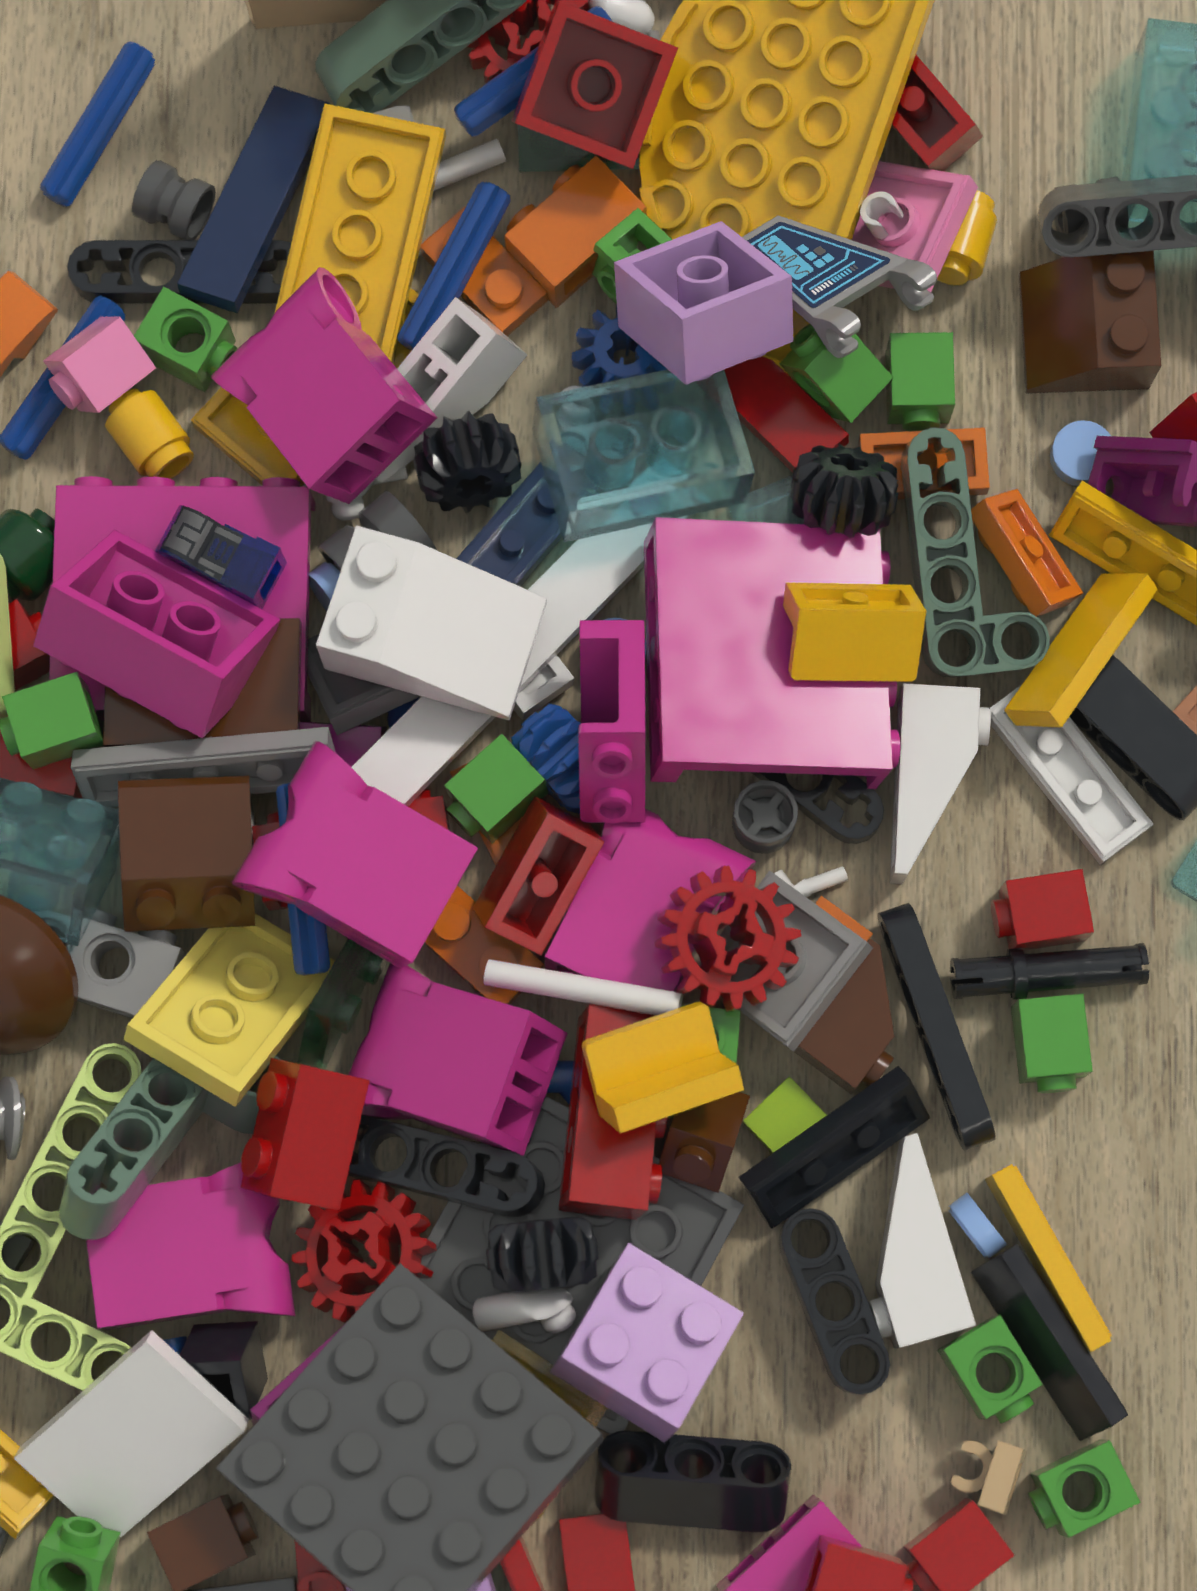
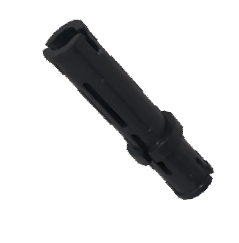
(1025, 973)

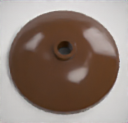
(35, 981)

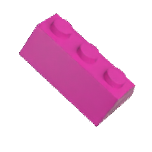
(154, 632)

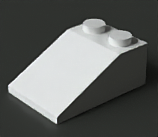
(429, 625)

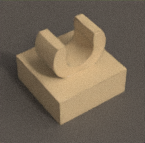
(998, 1474)

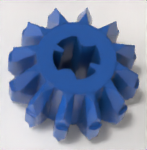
(598, 350)
(552, 747)

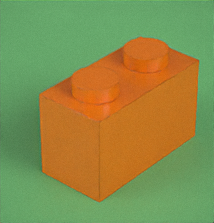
(561, 232)

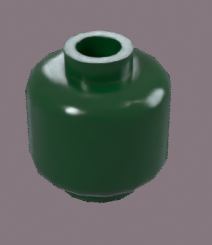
(27, 552)

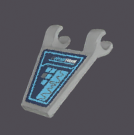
(835, 272)

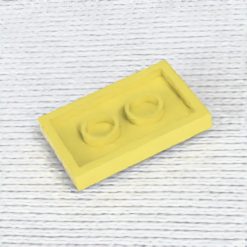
(226, 1008)

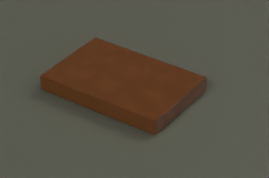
(265, 704)

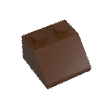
(1090, 323)
(182, 852)

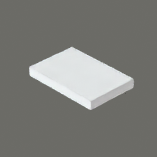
(132, 1436)

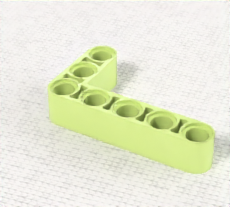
(44, 1226)

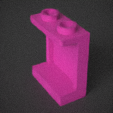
(612, 721)

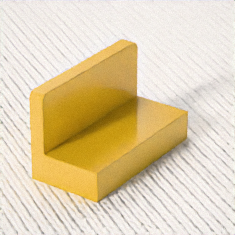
(854, 631)
(659, 1067)

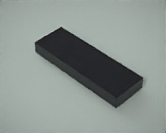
(834, 1147)
(1050, 1343)

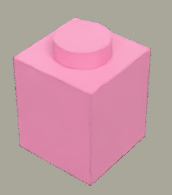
(98, 365)

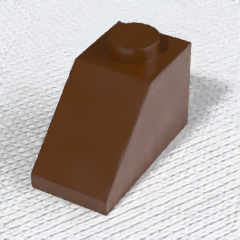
(854, 1029)

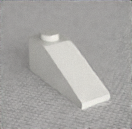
(457, 368)
(937, 745)
(917, 1267)

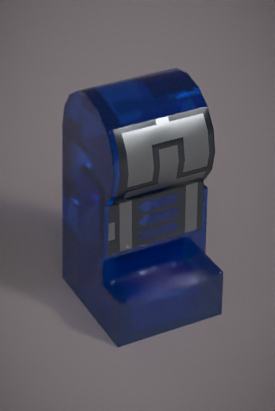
(223, 555)

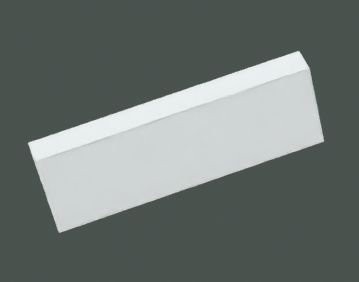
(1075, 782)

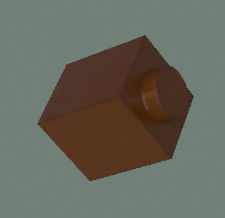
(703, 1141)
(204, 1541)

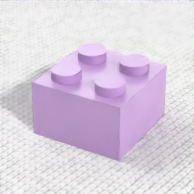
(704, 302)
(647, 1343)

